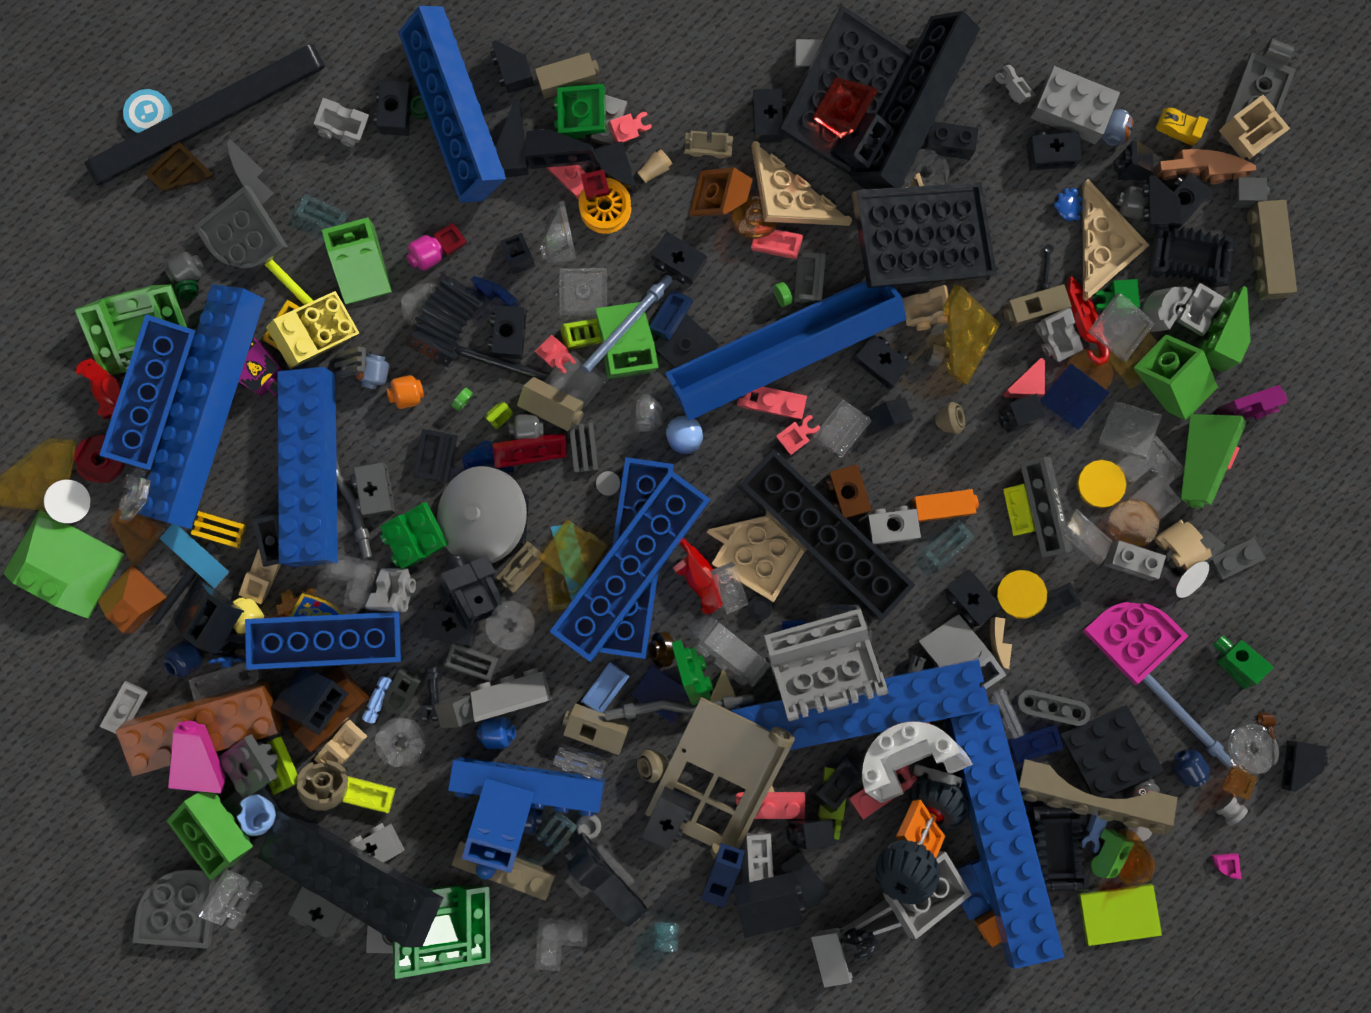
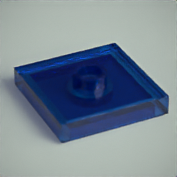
(1074, 396)

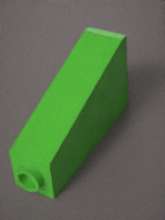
(1208, 454)

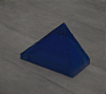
(482, 456)

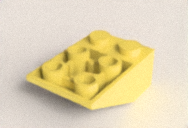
(312, 329)

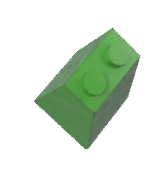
(1177, 376)

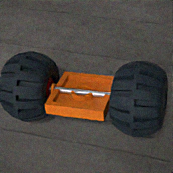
(909, 866)

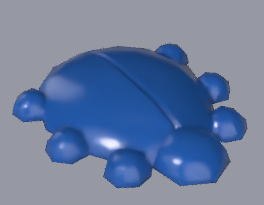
(1069, 204)
(226, 661)

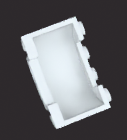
(901, 747)

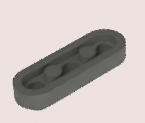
(1063, 708)

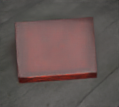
(844, 106)

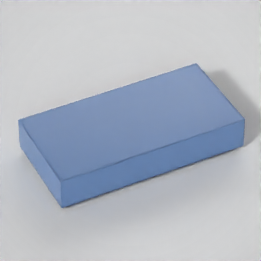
(605, 688)

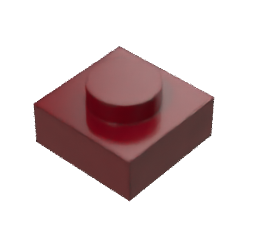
(595, 184)
(450, 239)

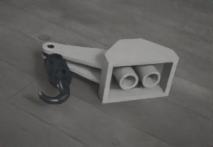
(912, 917)

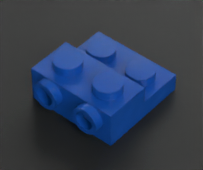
(974, 879)

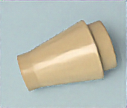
(655, 165)

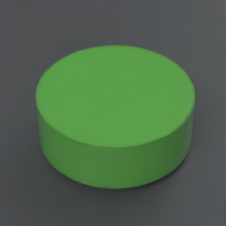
(782, 294)
(462, 399)

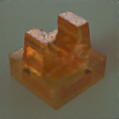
(288, 603)
(1239, 783)

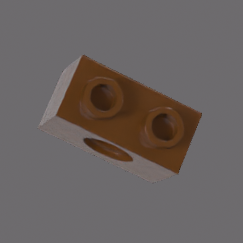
(850, 478)

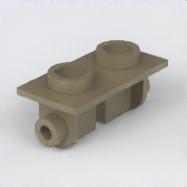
(698, 145)
(520, 567)

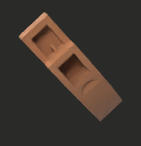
(1209, 164)

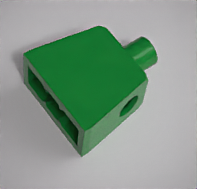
(1249, 667)

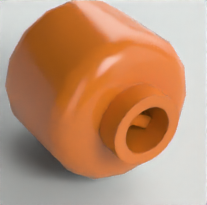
(405, 392)

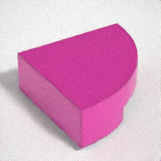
(1228, 864)

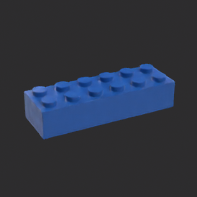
(147, 392)
(322, 640)
(551, 787)

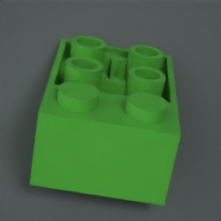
(357, 260)
(1228, 332)
(634, 350)

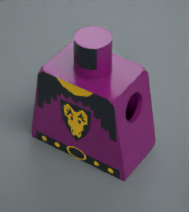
(260, 370)

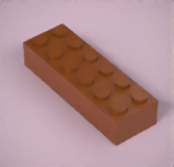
(226, 717)

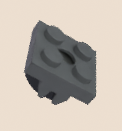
(250, 765)

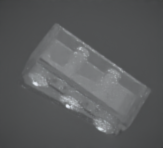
(727, 650)

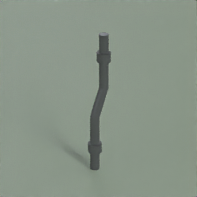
(361, 533)
(630, 710)

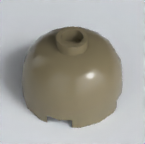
(322, 785)

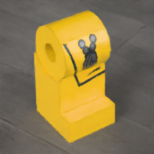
(1181, 126)

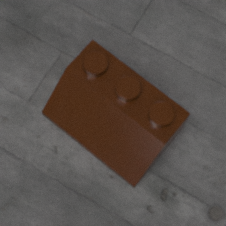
(350, 706)

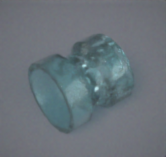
(666, 936)

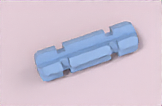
(376, 700)

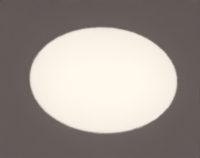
(67, 501)
(1192, 579)

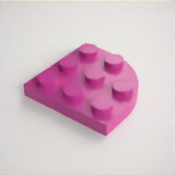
(1135, 637)

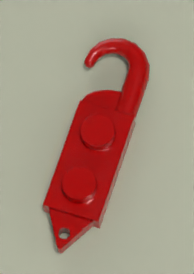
(1085, 316)

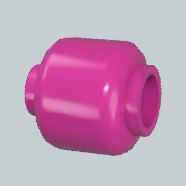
(424, 252)

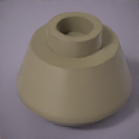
(951, 418)
(652, 765)

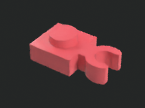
(626, 128)
(554, 353)
(795, 437)

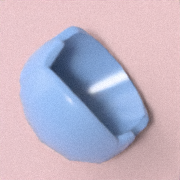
(684, 435)
(256, 815)

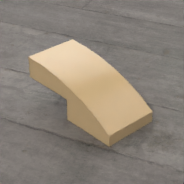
(258, 580)
(1000, 650)
(342, 744)

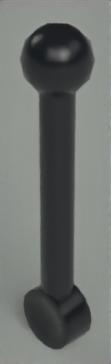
(1048, 249)

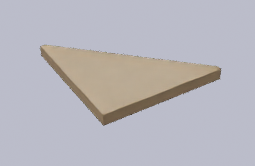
(788, 196)
(1107, 240)

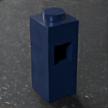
(722, 875)

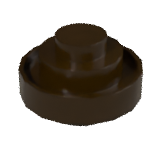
(661, 649)

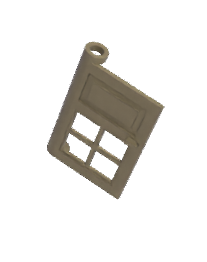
(730, 750)

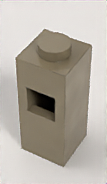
(567, 73)
(1036, 306)
(551, 404)
(593, 729)

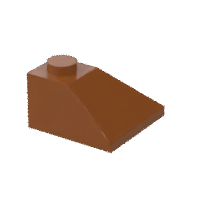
(720, 191)
(131, 600)

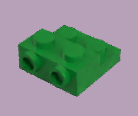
(580, 110)
(413, 536)
(691, 672)

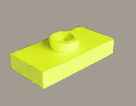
(1019, 510)
(369, 795)

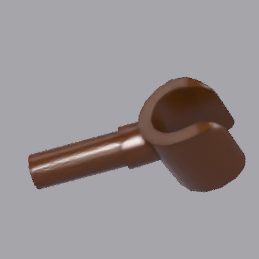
(1268, 721)

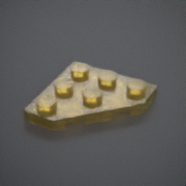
(967, 334)
(29, 479)

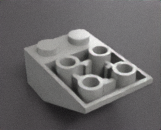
(958, 643)

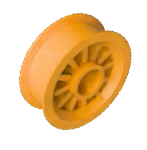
(604, 226)

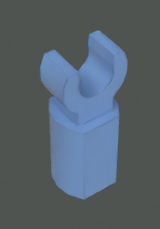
(1094, 830)

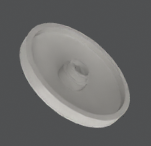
(482, 514)

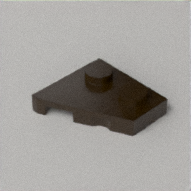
(178, 169)

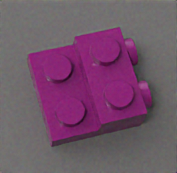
(1257, 404)

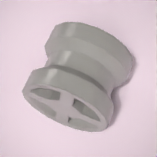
(1231, 809)

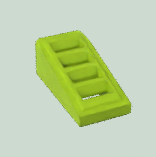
(575, 326)
(498, 414)

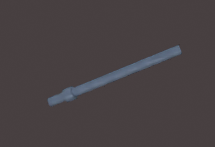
(653, 294)
(1212, 746)

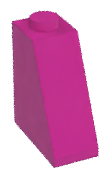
(194, 760)

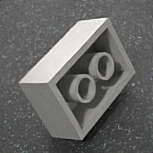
(1075, 104)

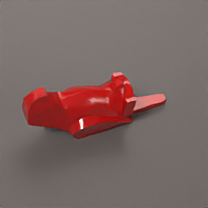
(103, 386)
(699, 578)

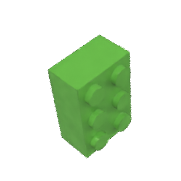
(209, 833)

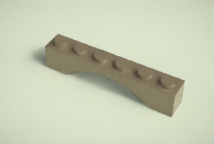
(1149, 810)

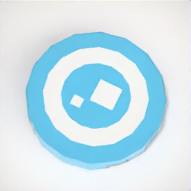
(145, 109)

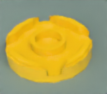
(1101, 484)
(1022, 594)

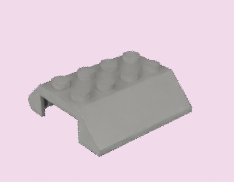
(825, 664)

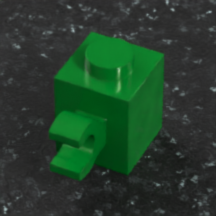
(1128, 288)

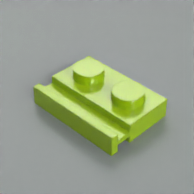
(285, 769)

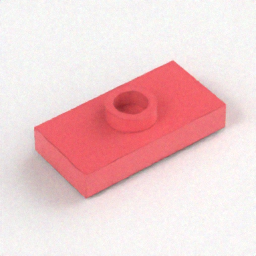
(570, 177)
(779, 244)

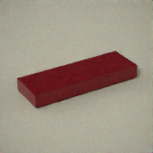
(529, 450)

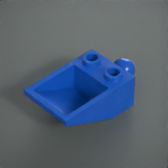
(497, 827)

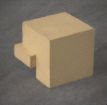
(1254, 128)

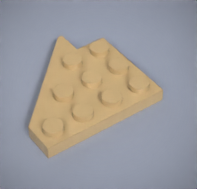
(760, 552)

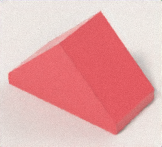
(1029, 383)

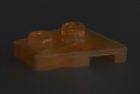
(137, 535)

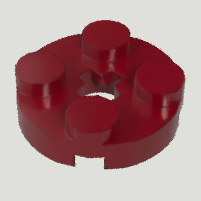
(86, 462)

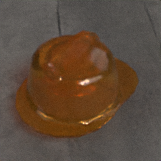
(1139, 864)

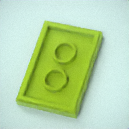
(1119, 914)

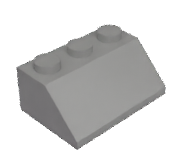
(510, 694)

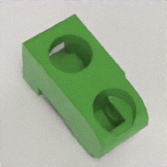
(1112, 855)

